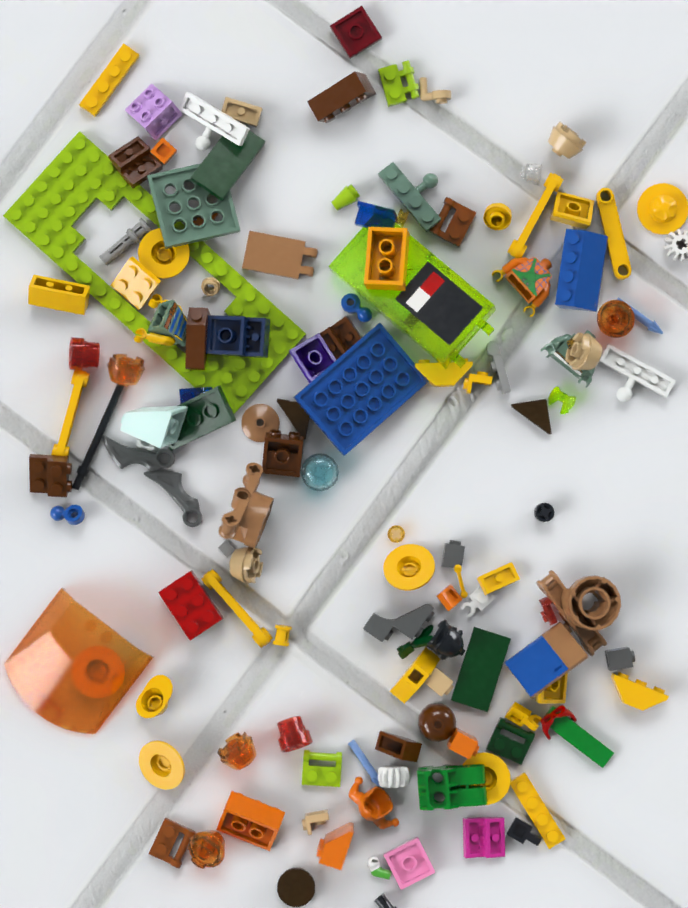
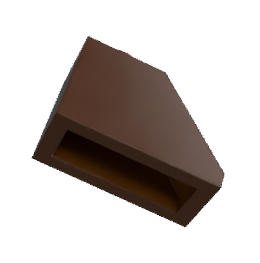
(398, 746)

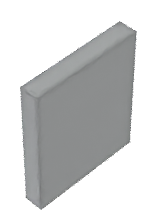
(226, 548)

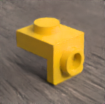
(479, 378)

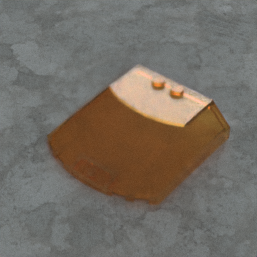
(74, 666)

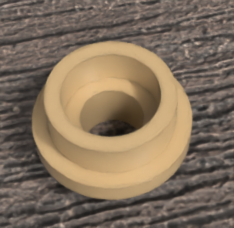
(210, 291)

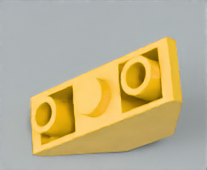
(439, 376)
(415, 675)
(636, 693)

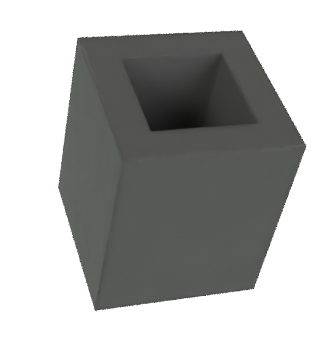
(453, 554)
(619, 658)

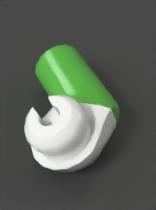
(376, 869)

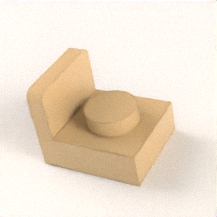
(316, 817)

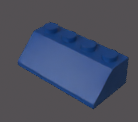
(581, 270)

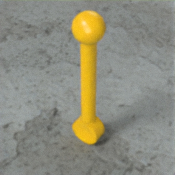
(458, 568)

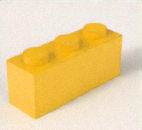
(58, 294)

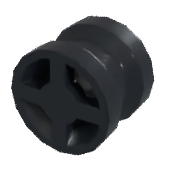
(547, 511)

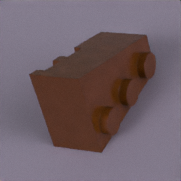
(341, 97)

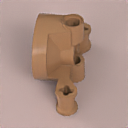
(250, 510)
(569, 604)

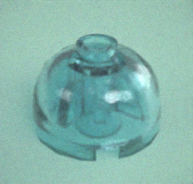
(319, 472)

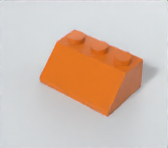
(250, 820)
(335, 845)

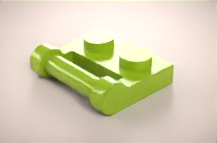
(321, 775)

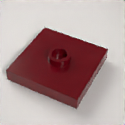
(355, 32)

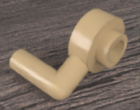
(439, 96)

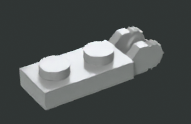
(498, 367)

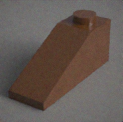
(196, 338)

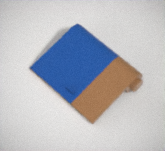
(546, 659)

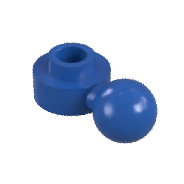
(363, 313)
(58, 513)

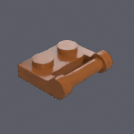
(458, 225)
(165, 841)

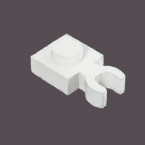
(478, 600)

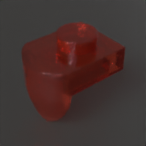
(547, 613)

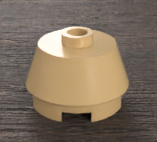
(565, 141)
(584, 352)
(246, 564)

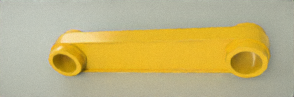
(552, 184)
(612, 228)
(79, 380)
(261, 635)

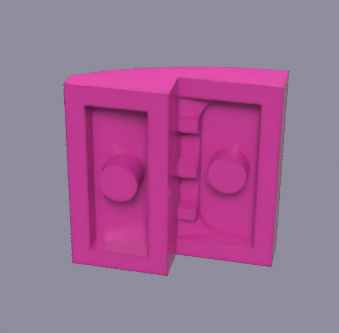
(484, 837)

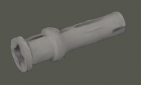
(133, 236)

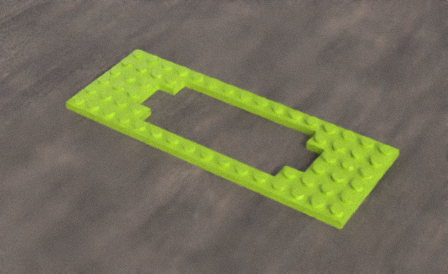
(65, 193)

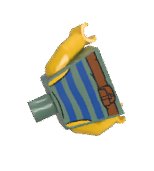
(167, 325)

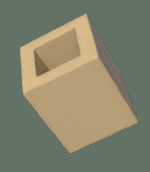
(439, 682)

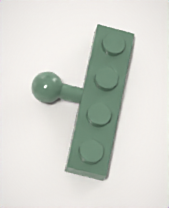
(411, 196)

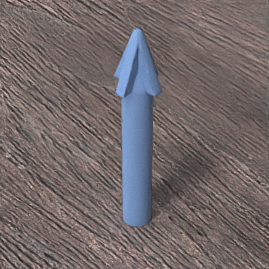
(652, 326)
(365, 762)

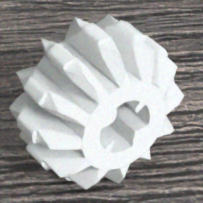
(673, 240)
(393, 776)

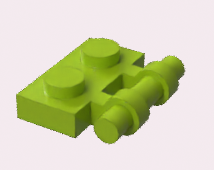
(393, 86)

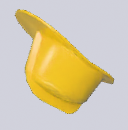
(154, 697)

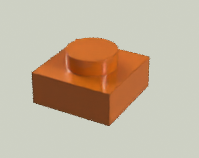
(163, 151)
(449, 597)

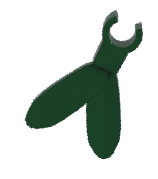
(422, 640)

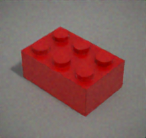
(190, 605)

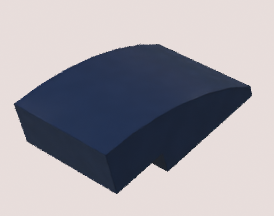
(238, 336)

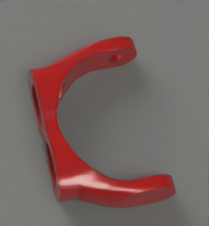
(563, 712)

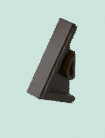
(535, 412)
(296, 415)

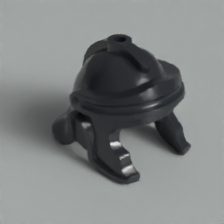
(447, 641)

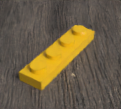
(109, 80)
(537, 810)

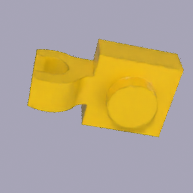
(521, 715)

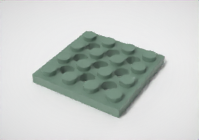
(205, 210)

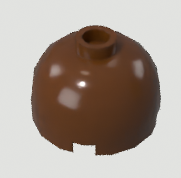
(436, 722)

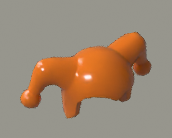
(373, 804)

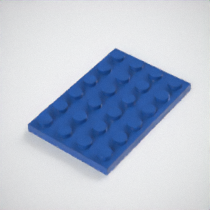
(361, 389)

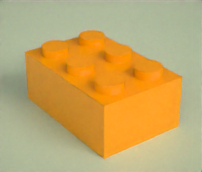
(386, 258)

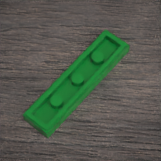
(581, 739)

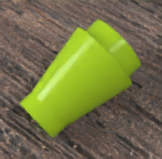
(346, 197)

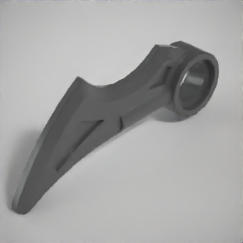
(125, 455)
(172, 484)

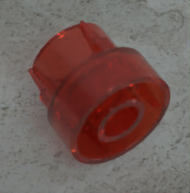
(83, 354)
(293, 734)

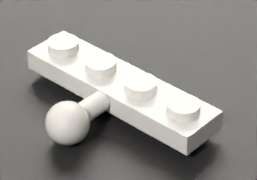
(214, 121)
(636, 372)

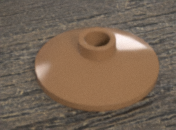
(256, 412)

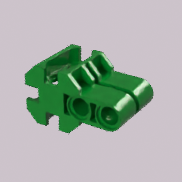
(454, 795)

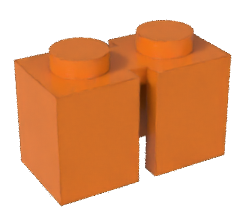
(463, 743)

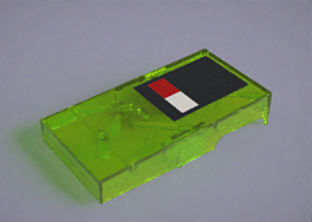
(434, 310)

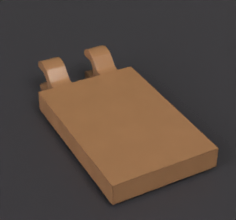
(277, 255)

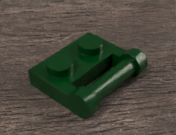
(508, 747)

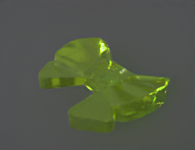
(568, 401)

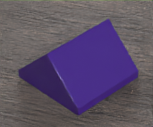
(312, 356)

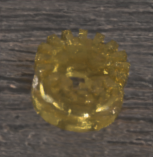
(402, 217)
(402, 533)

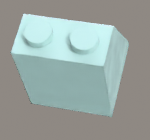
(155, 424)

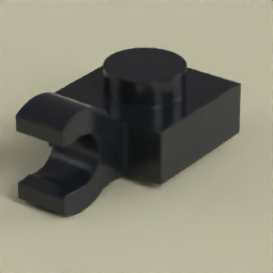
(521, 830)

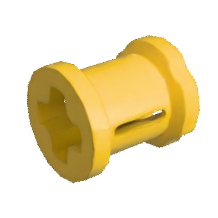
(282, 635)

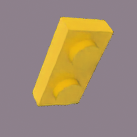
(498, 578)

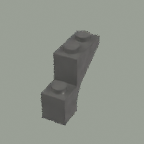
(408, 624)

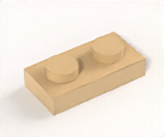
(242, 111)

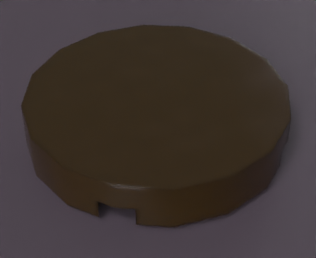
(296, 887)

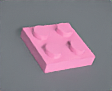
(409, 863)

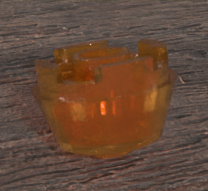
(615, 318)
(125, 370)
(238, 751)
(207, 848)

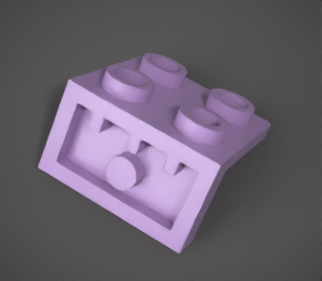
(153, 111)

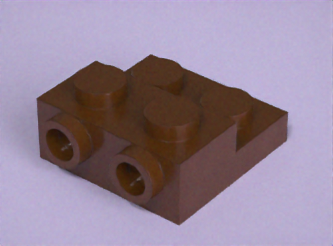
(282, 453)
(50, 475)

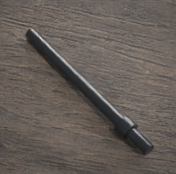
(83, 469)

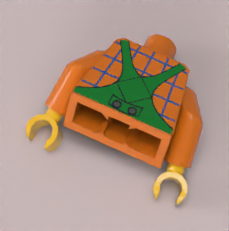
(529, 278)

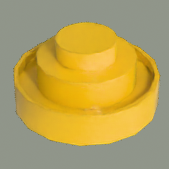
(497, 216)

